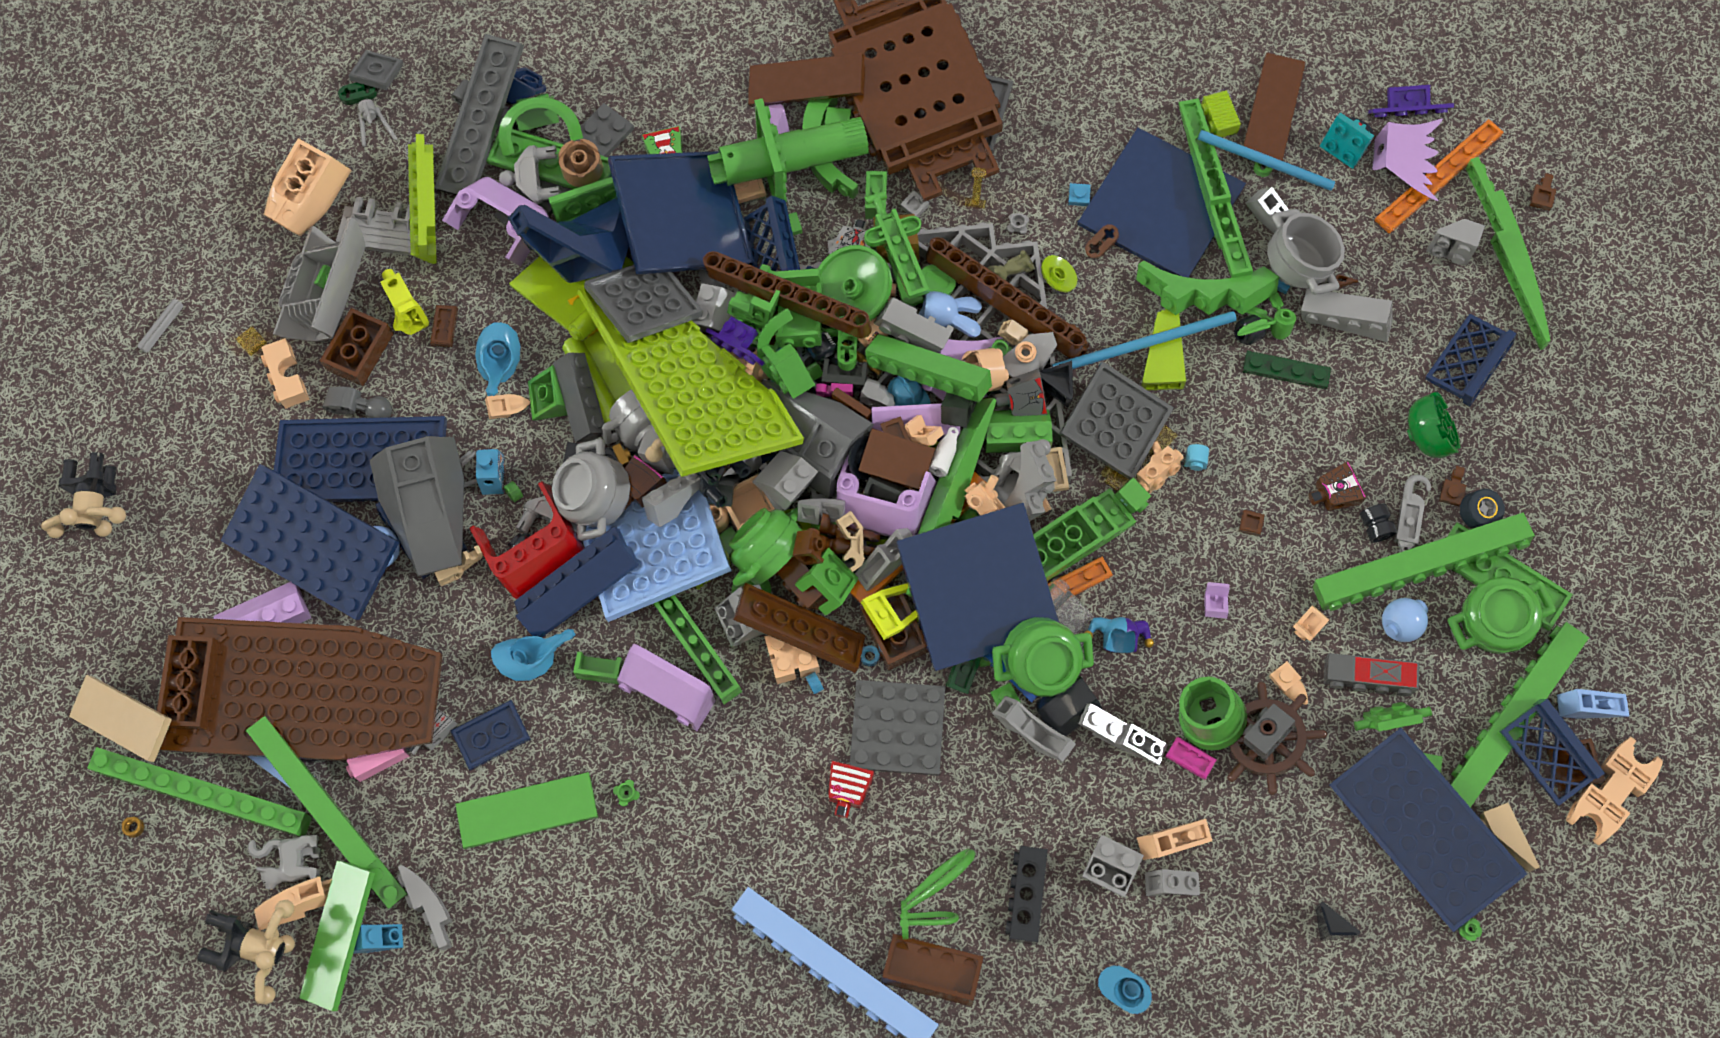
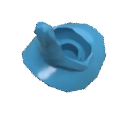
(497, 354)
(534, 650)

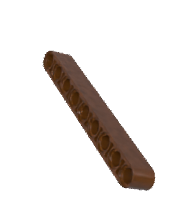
(739, 274)
(1004, 296)

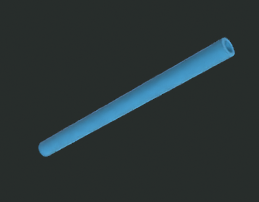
(1266, 160)

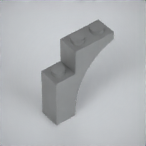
(1033, 476)

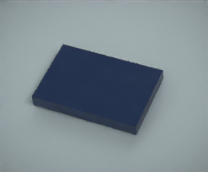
(490, 735)

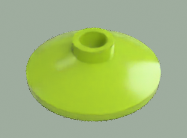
(1059, 273)

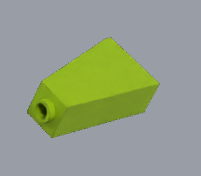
(1165, 360)

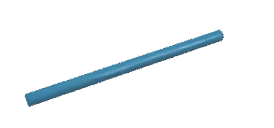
(1151, 340)

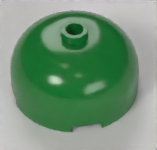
(1429, 427)

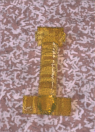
(978, 174)

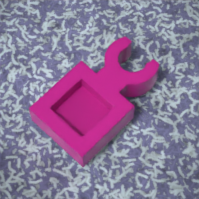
(826, 390)

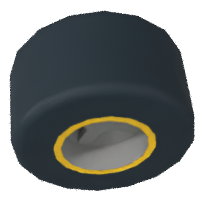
(1481, 508)

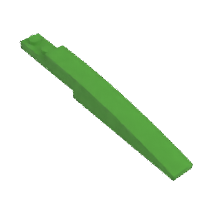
(1214, 190)
(1511, 251)
(949, 492)
(325, 810)

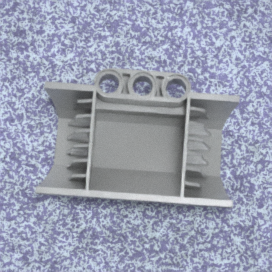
(307, 309)

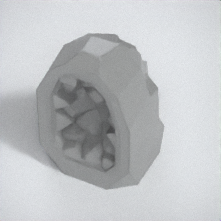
(876, 395)

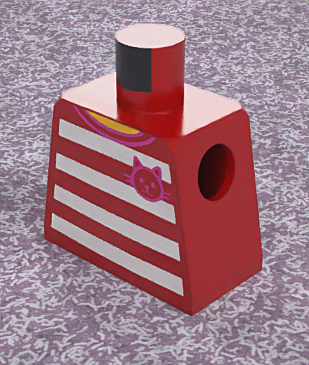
(848, 787)

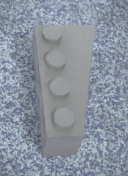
(1349, 313)

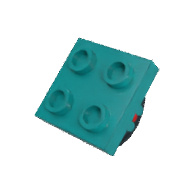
(1347, 139)

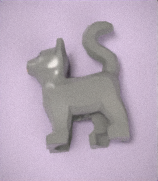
(291, 859)

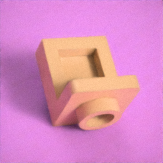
(921, 433)
(1310, 624)

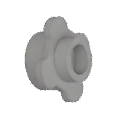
(1018, 218)

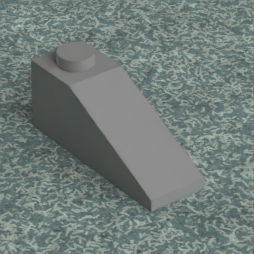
(1264, 204)

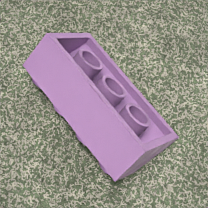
(930, 412)
(278, 605)

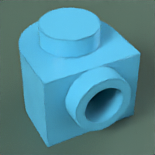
(1197, 457)

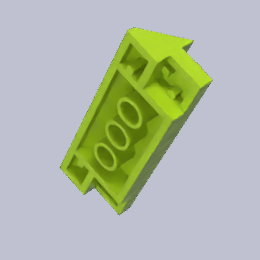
(422, 200)

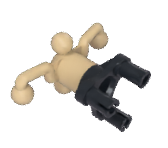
(709, 478)
(87, 499)
(250, 944)

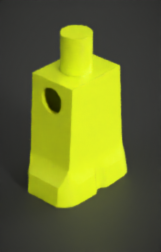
(408, 313)

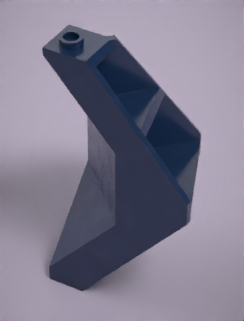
(579, 247)

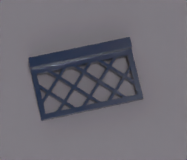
(781, 238)
(1484, 371)
(1564, 736)

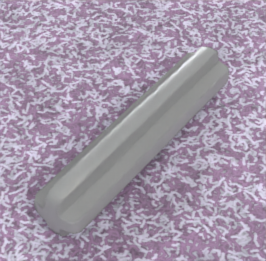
(160, 325)

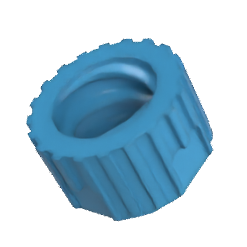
(870, 649)
(814, 682)

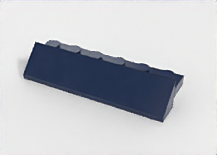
(576, 583)

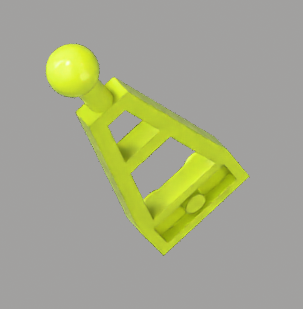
(883, 614)

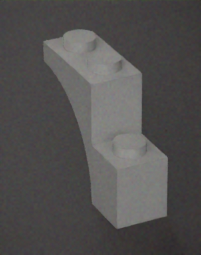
(1034, 731)

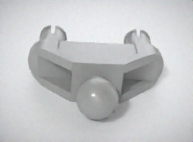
(527, 173)
(1013, 462)
(536, 509)

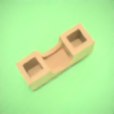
(279, 357)

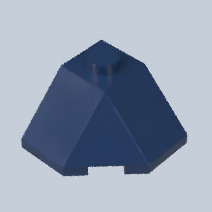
(525, 85)

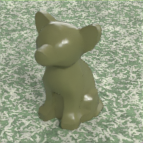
(1014, 266)

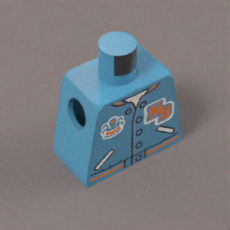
(490, 467)

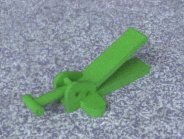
(894, 235)

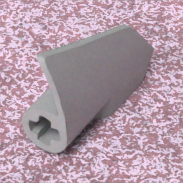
(1045, 345)

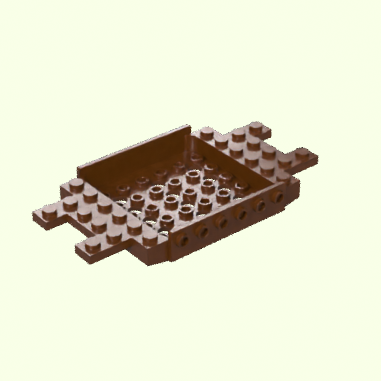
(941, 138)

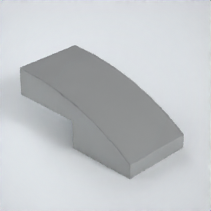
(812, 509)

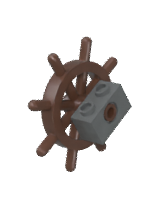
(1266, 735)

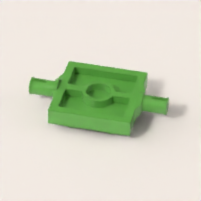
(1392, 717)

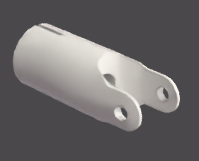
(944, 454)

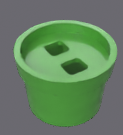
(1228, 708)

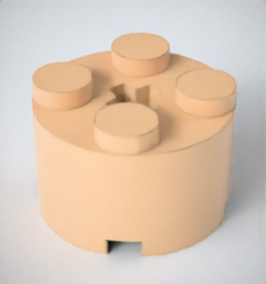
(992, 360)

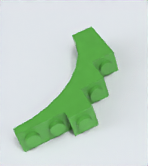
(1208, 295)

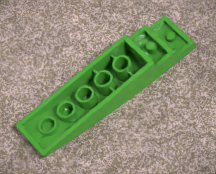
(1081, 532)

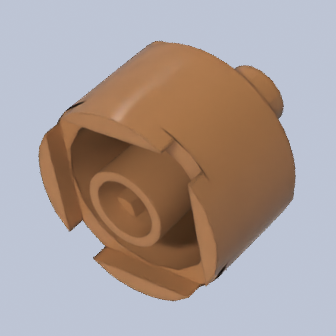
(580, 162)

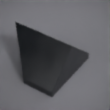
(1059, 382)
(1333, 925)

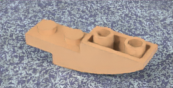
(304, 897)

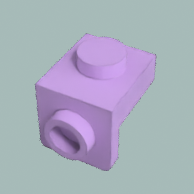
(1216, 600)

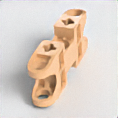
(1605, 803)

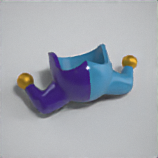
(1121, 633)

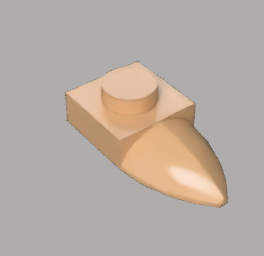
(505, 405)
(1288, 681)

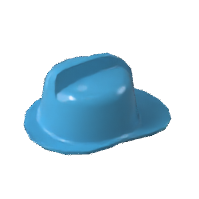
(907, 392)
(1125, 989)

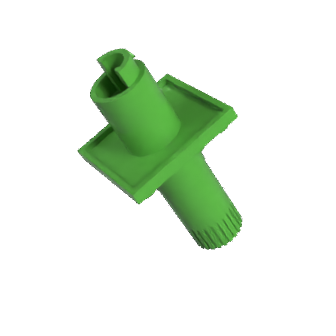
(777, 154)

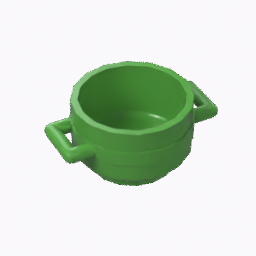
(763, 545)
(1501, 615)
(1042, 656)

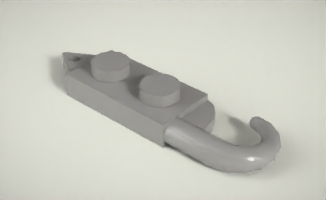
(1410, 514)

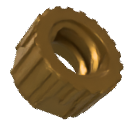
(126, 824)

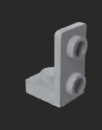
(1172, 882)

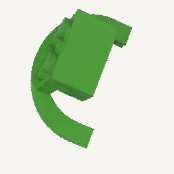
(536, 113)
(785, 365)

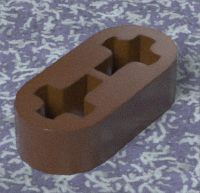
(1105, 245)

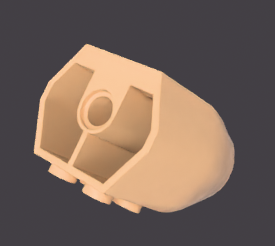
(304, 188)

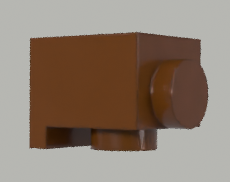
(808, 546)

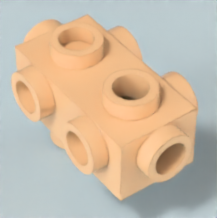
(1161, 466)
(983, 497)

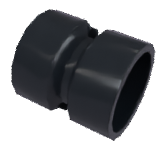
(1378, 523)

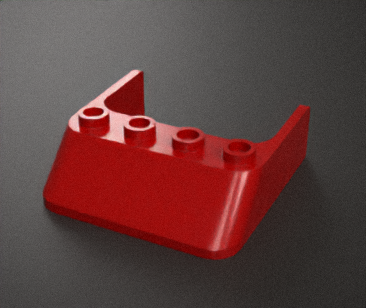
(534, 557)

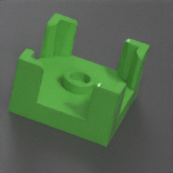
(831, 579)

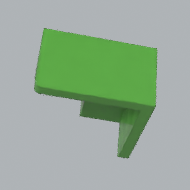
(753, 308)

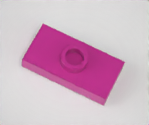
(1190, 758)

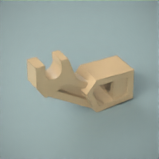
(1013, 332)
(856, 541)
(468, 559)

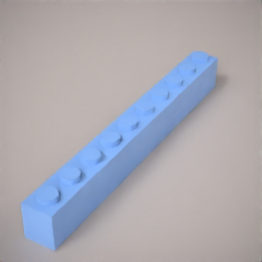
(832, 966)

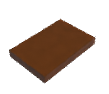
(896, 459)

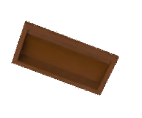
(932, 970)

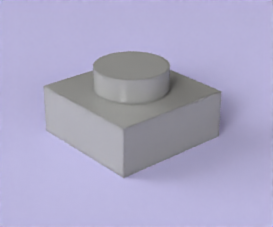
(914, 205)

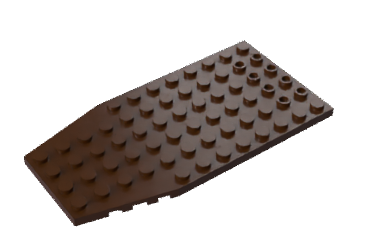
(320, 686)

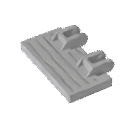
(382, 233)

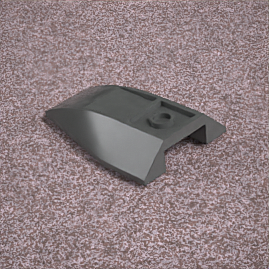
(827, 431)
(423, 499)

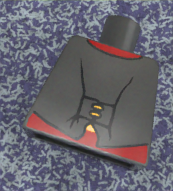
(1024, 395)

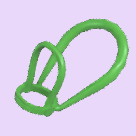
(960, 863)

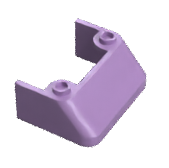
(501, 199)
(881, 515)
(666, 685)

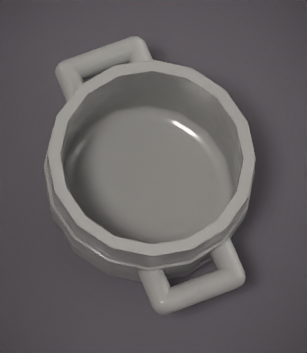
(1305, 251)
(628, 421)
(591, 489)

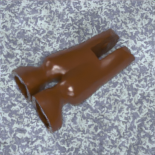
(840, 544)

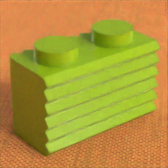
(1220, 114)

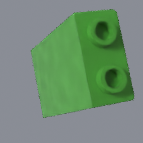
(801, 330)

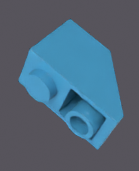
(379, 938)

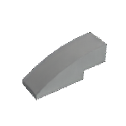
(882, 561)

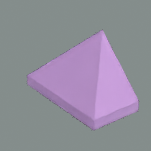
(778, 117)

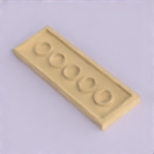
(120, 718)

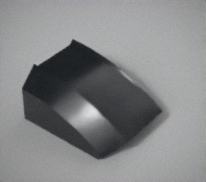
(1065, 709)

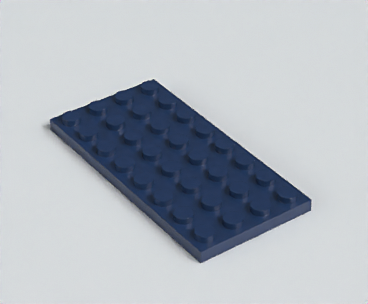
(335, 454)
(310, 541)
(1428, 829)

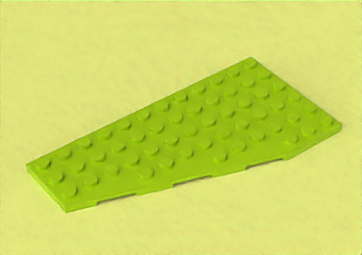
(698, 396)

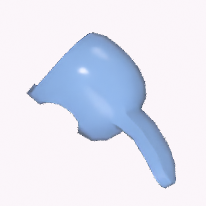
(946, 309)

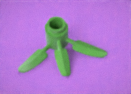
(1281, 324)

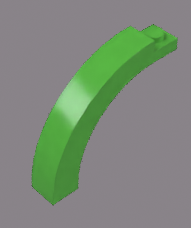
(827, 173)

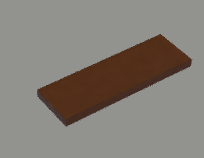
(807, 79)
(1274, 105)
(799, 627)

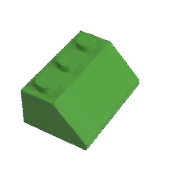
(1009, 432)

